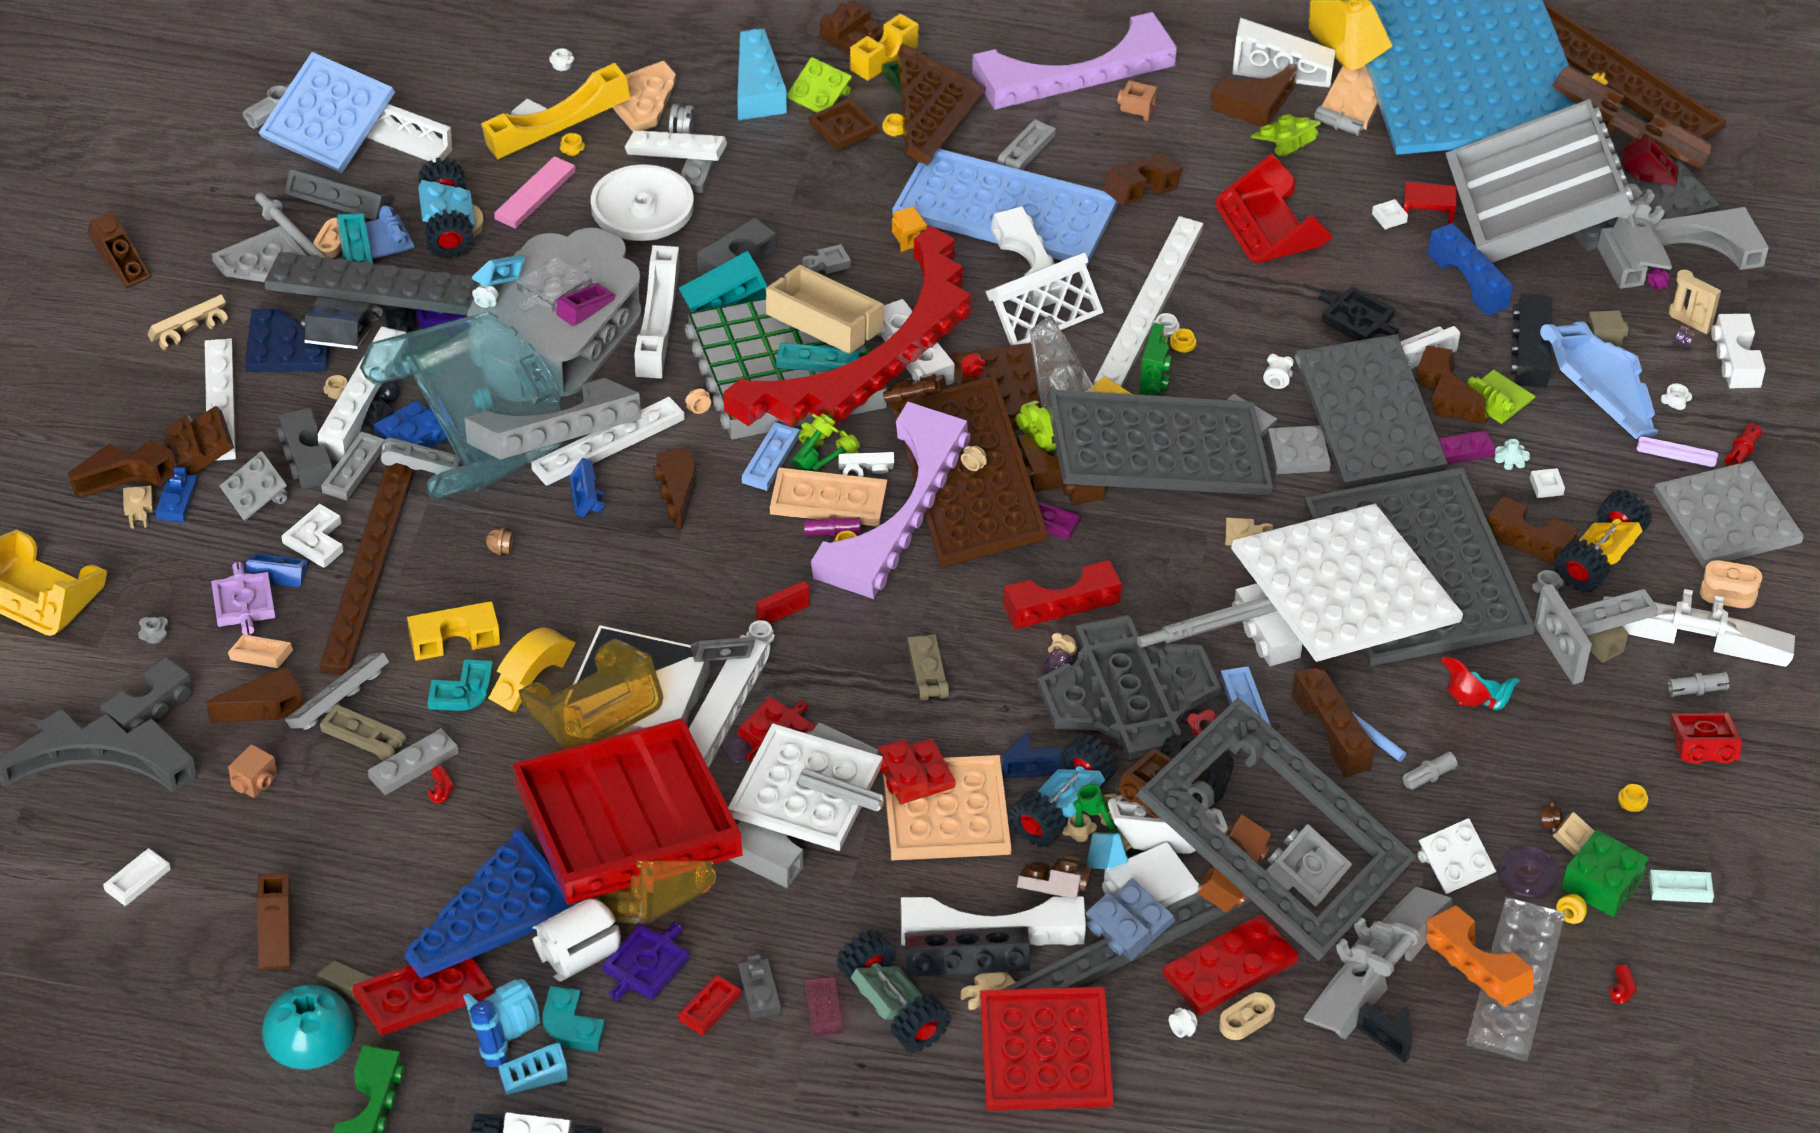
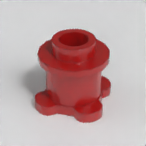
(1197, 721)

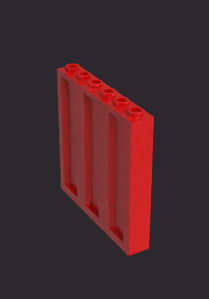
(625, 804)

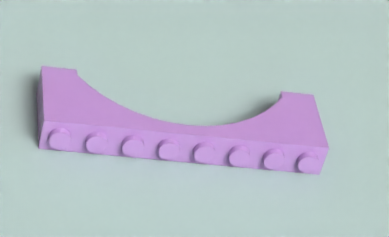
(1015, 82)
(866, 560)

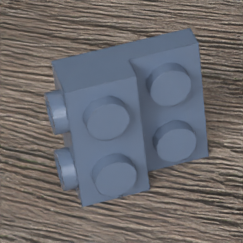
(1129, 919)

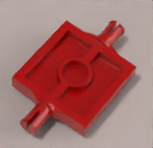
(774, 712)

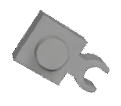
(830, 259)

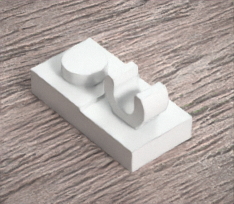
(877, 462)

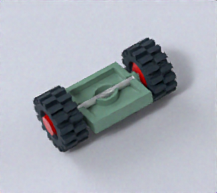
(915, 1016)

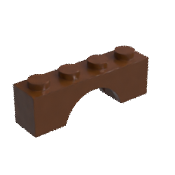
(1347, 739)

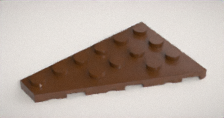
(932, 102)

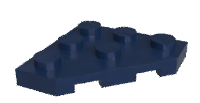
(279, 345)

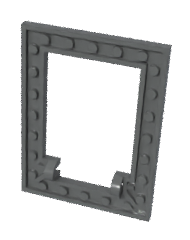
(1238, 728)

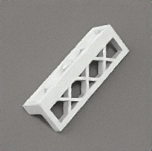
(408, 138)
(1437, 337)

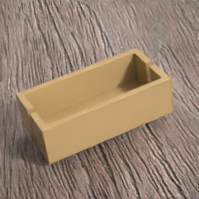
(824, 309)

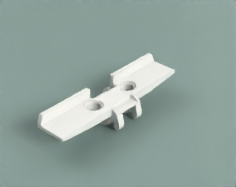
(1732, 635)

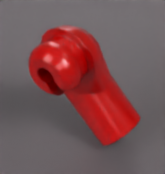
(444, 785)
(1625, 988)

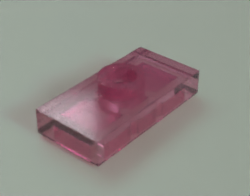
(823, 1006)

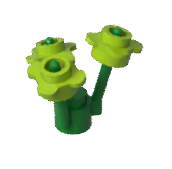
(812, 436)

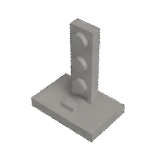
(1567, 630)

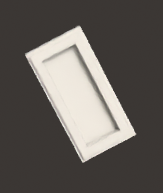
(137, 876)

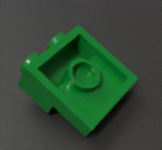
(1155, 363)

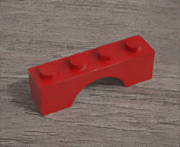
(1032, 604)

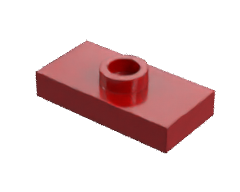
(783, 603)
(709, 1005)

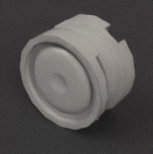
(681, 119)

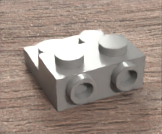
(1308, 864)

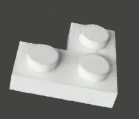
(311, 536)

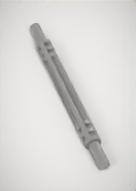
(1208, 622)

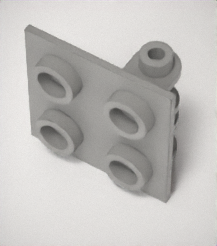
(254, 486)

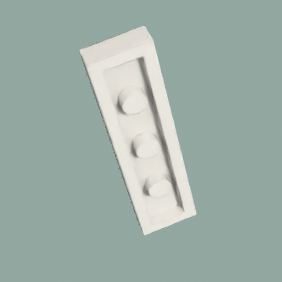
(676, 145)

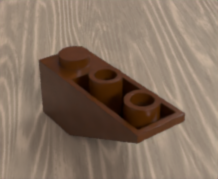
(117, 249)
(677, 477)
(258, 700)
(274, 920)

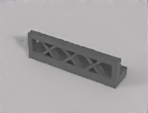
(336, 194)

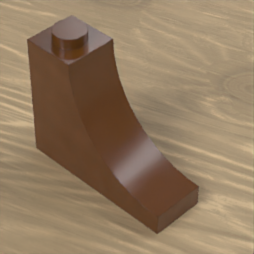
(1254, 99)

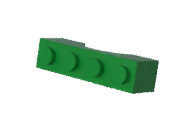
(376, 1077)

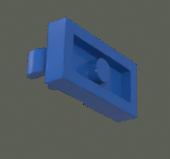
(583, 489)
(176, 496)

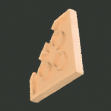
(648, 96)

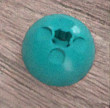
(308, 1027)

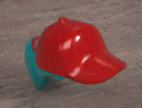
(1475, 691)

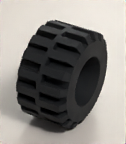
(1215, 776)

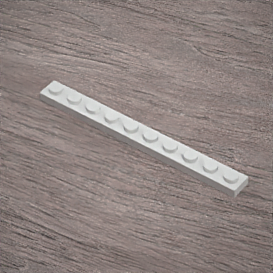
(1150, 301)

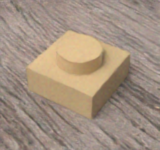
(1573, 833)

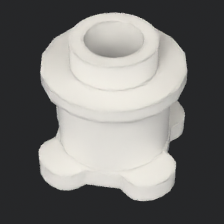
(1278, 371)

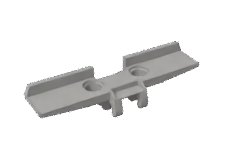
(1637, 235)
(1376, 952)

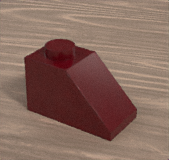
(1649, 162)

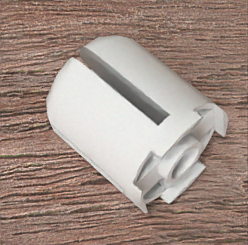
(577, 937)

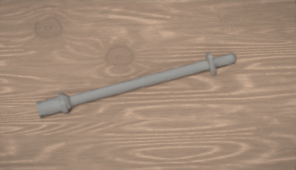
(273, 210)

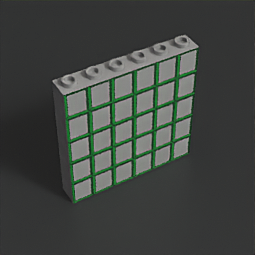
(744, 344)

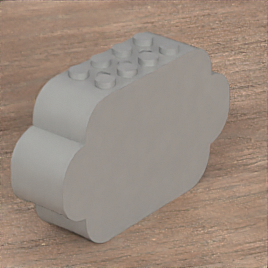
(577, 350)

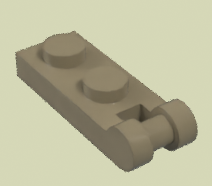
(927, 667)
(362, 732)

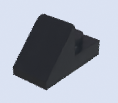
(1390, 1034)

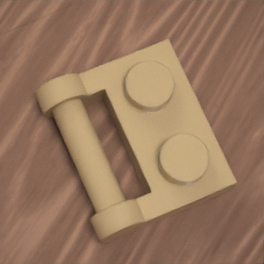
(1701, 305)

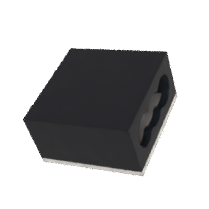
(337, 322)

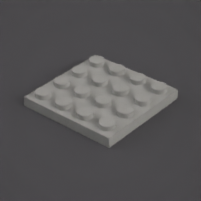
(1728, 513)

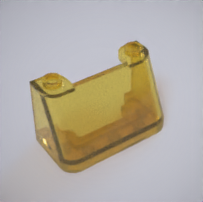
(601, 704)
(659, 890)

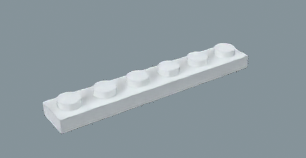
(220, 384)
(607, 441)

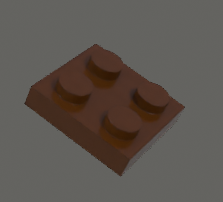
(843, 124)

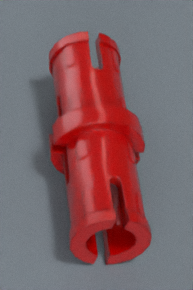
(1743, 445)

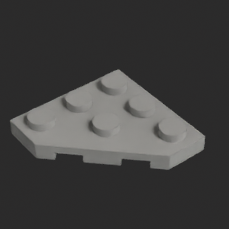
(256, 255)

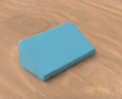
(500, 270)
(1106, 851)

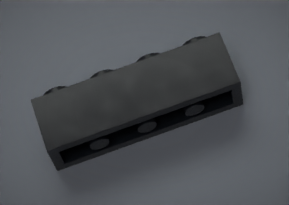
(1531, 350)

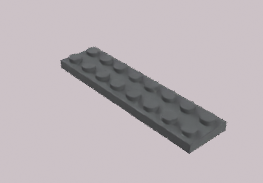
(371, 283)

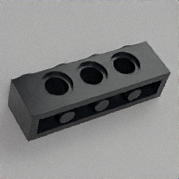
(967, 951)

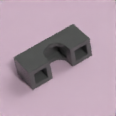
(749, 237)
(301, 447)
(166, 688)

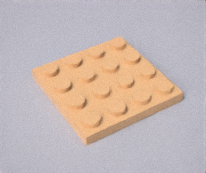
(956, 821)

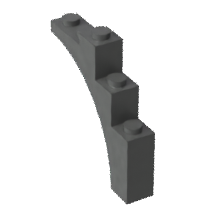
(101, 742)

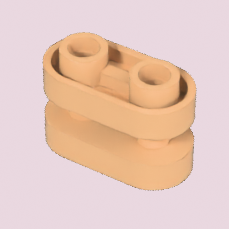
(1732, 581)

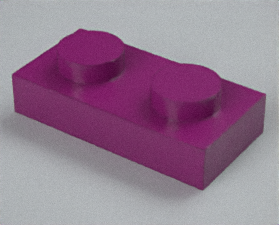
(1467, 446)

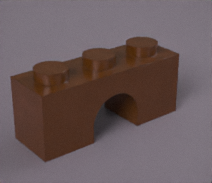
(1129, 180)
(1544, 542)

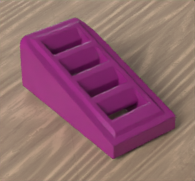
(582, 304)

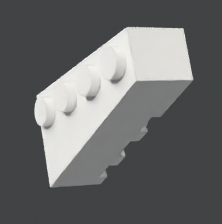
(1266, 52)

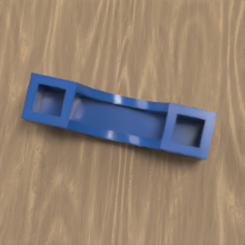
(1488, 285)

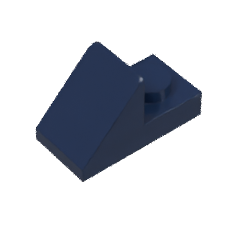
(1028, 762)

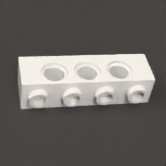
(932, 360)

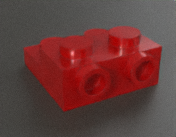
(1706, 737)
(914, 770)

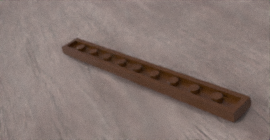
(367, 569)

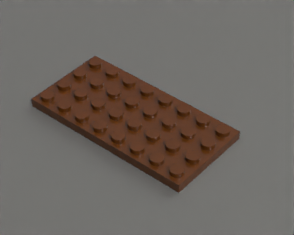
(986, 507)

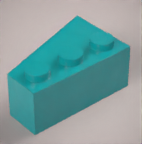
(725, 285)

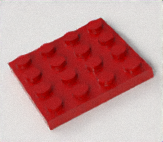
(1045, 1049)

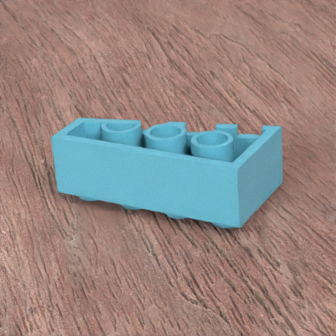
(759, 79)

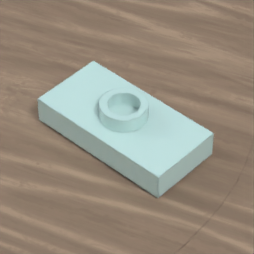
(1681, 886)

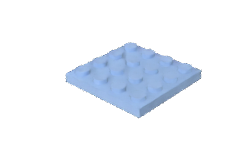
(326, 112)

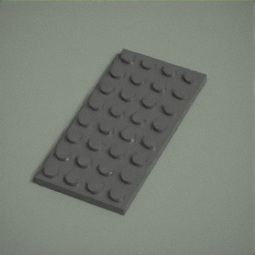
(1158, 442)

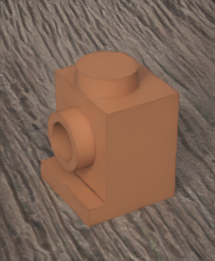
(1138, 99)

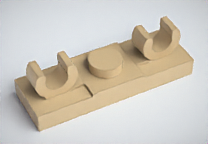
(188, 321)

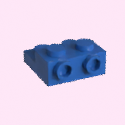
(412, 424)

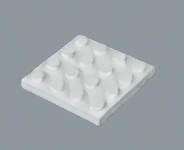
(776, 800)

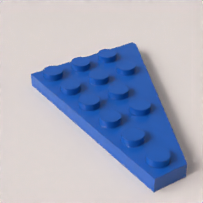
(496, 907)

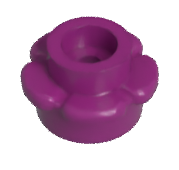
(1658, 278)

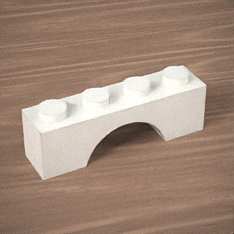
(1016, 232)

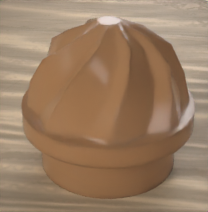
(500, 541)

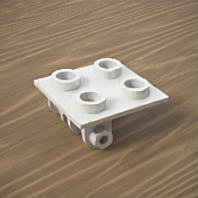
(1456, 856)

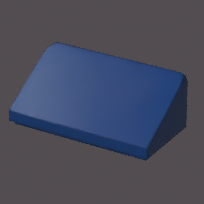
(281, 569)

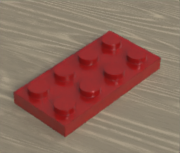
(1230, 964)
(406, 999)

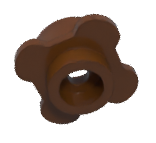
(1551, 816)

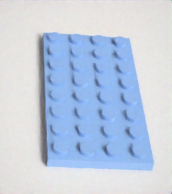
(966, 192)

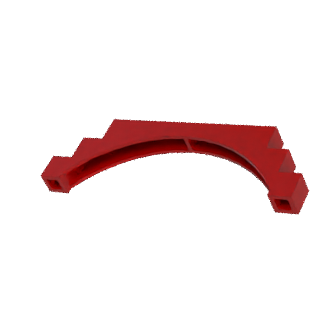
(844, 389)

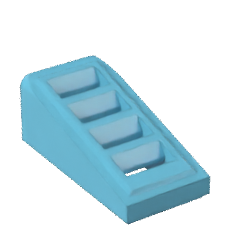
(547, 1076)

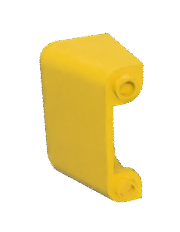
(1349, 29)
(39, 593)

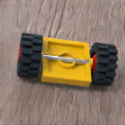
(1587, 559)

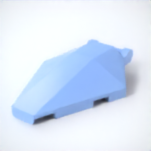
(1604, 374)

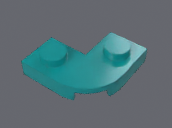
(467, 692)
(566, 1027)

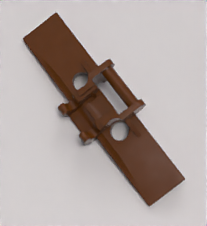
(1668, 135)

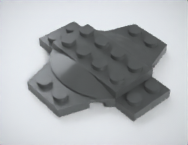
(1127, 688)

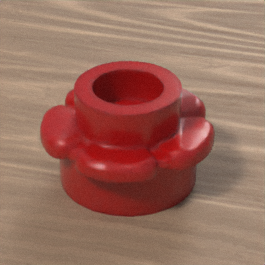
(973, 365)

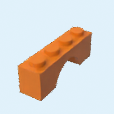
(1499, 975)

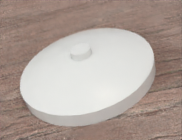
(642, 202)

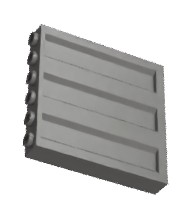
(1540, 181)

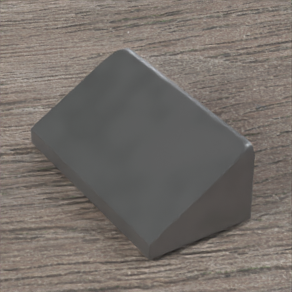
(722, 649)

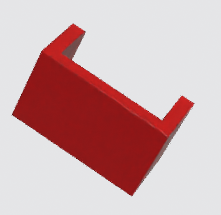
(1430, 198)

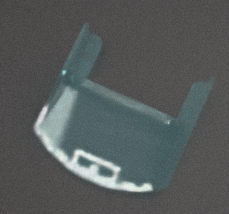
(463, 372)

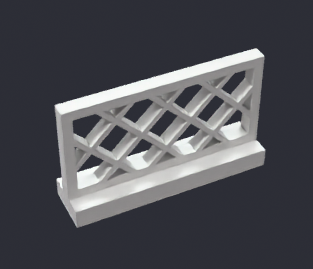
(1044, 278)

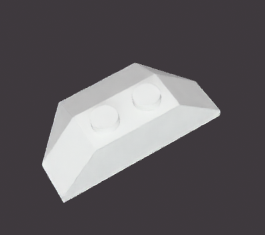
(1149, 832)

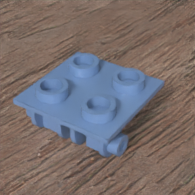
(387, 234)

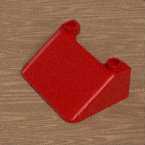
(1262, 219)

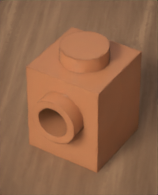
(252, 771)

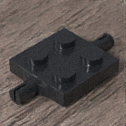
(1357, 314)

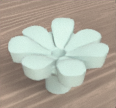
(1512, 454)

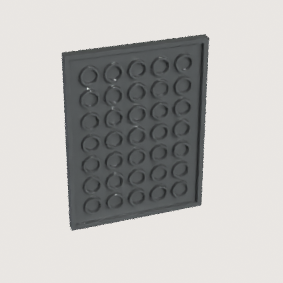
(1455, 543)

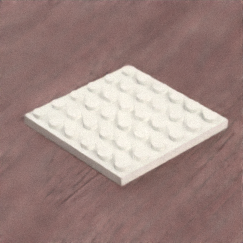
(1346, 582)

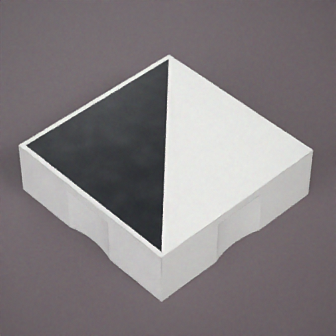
(675, 667)

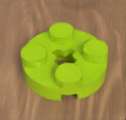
(1037, 424)

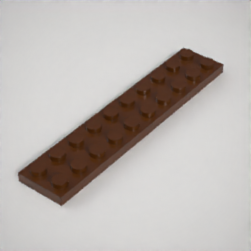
(1641, 87)

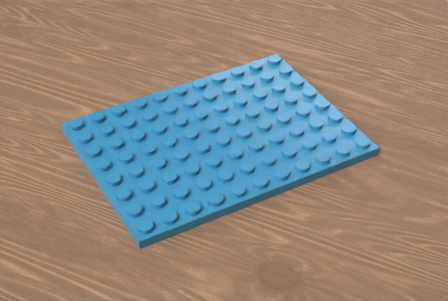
(1464, 70)

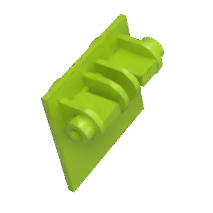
(819, 86)
(1288, 133)
(1501, 395)

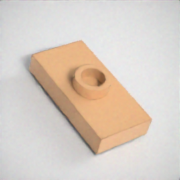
(260, 651)

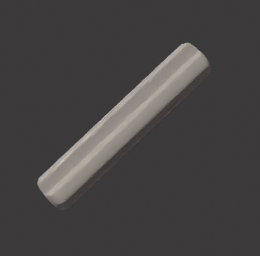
(841, 789)

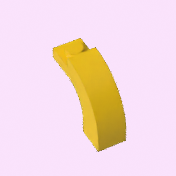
(525, 661)

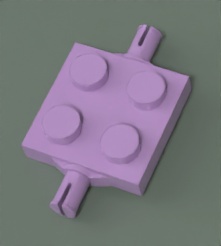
(243, 599)

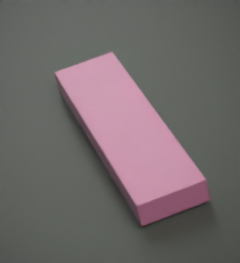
(534, 192)

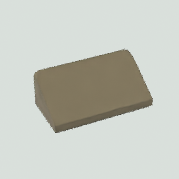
(341, 979)

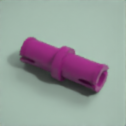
(831, 526)

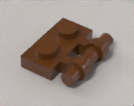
(904, 388)

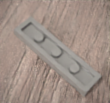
(345, 685)

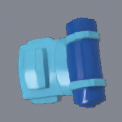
(502, 1018)

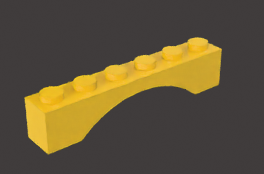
(513, 132)

